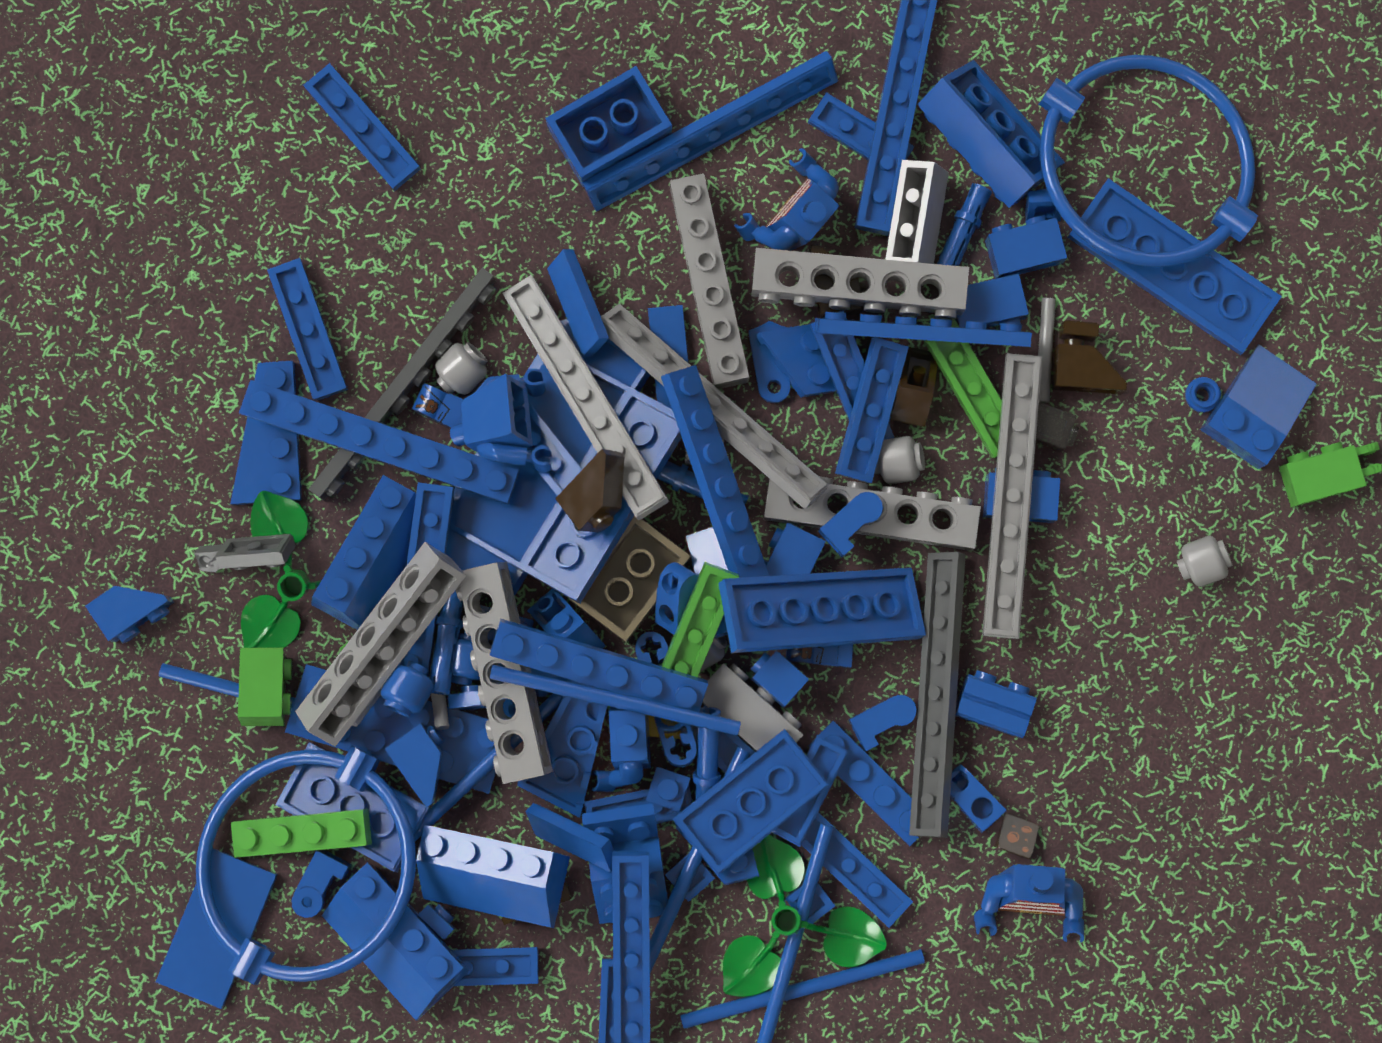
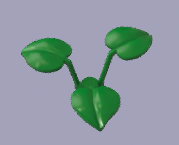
(265, 619)
(751, 967)

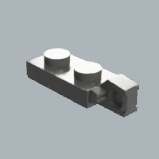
(246, 552)

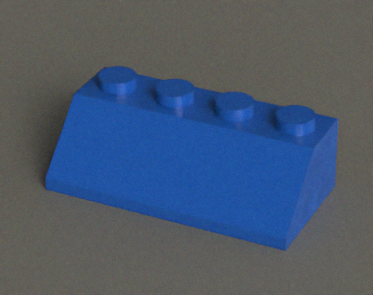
(987, 132)
(369, 556)
(491, 875)
(412, 960)

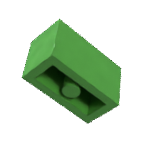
(263, 687)

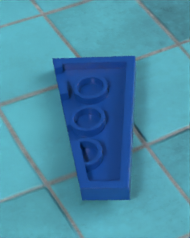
(268, 453)
(572, 748)

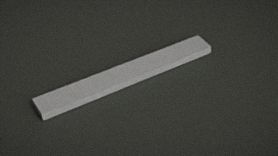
(583, 393)
(731, 421)
(1012, 496)

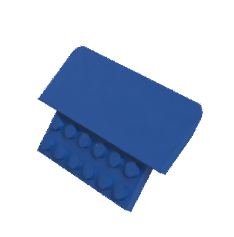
(534, 529)

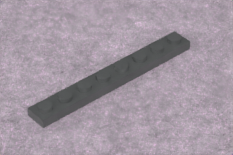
(414, 373)
(937, 695)

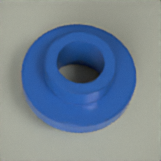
(1213, 392)

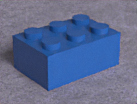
(609, 124)

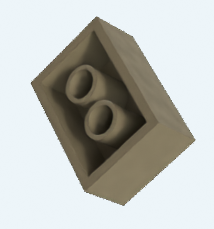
(630, 578)

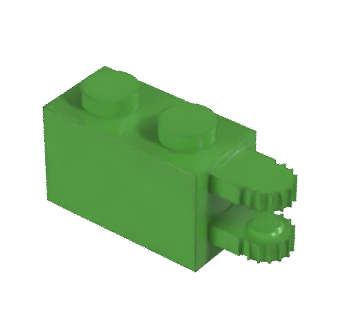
(1326, 474)

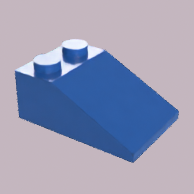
(1259, 408)

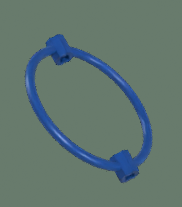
(1231, 218)
(254, 958)

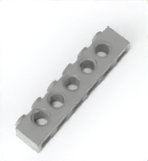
(948, 279)
(709, 281)
(959, 535)
(380, 644)
(527, 721)

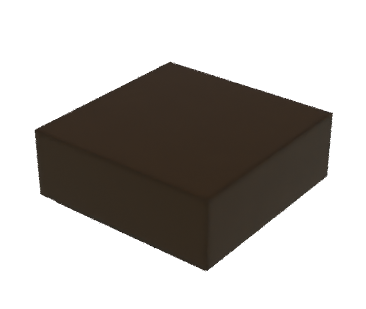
(1079, 330)

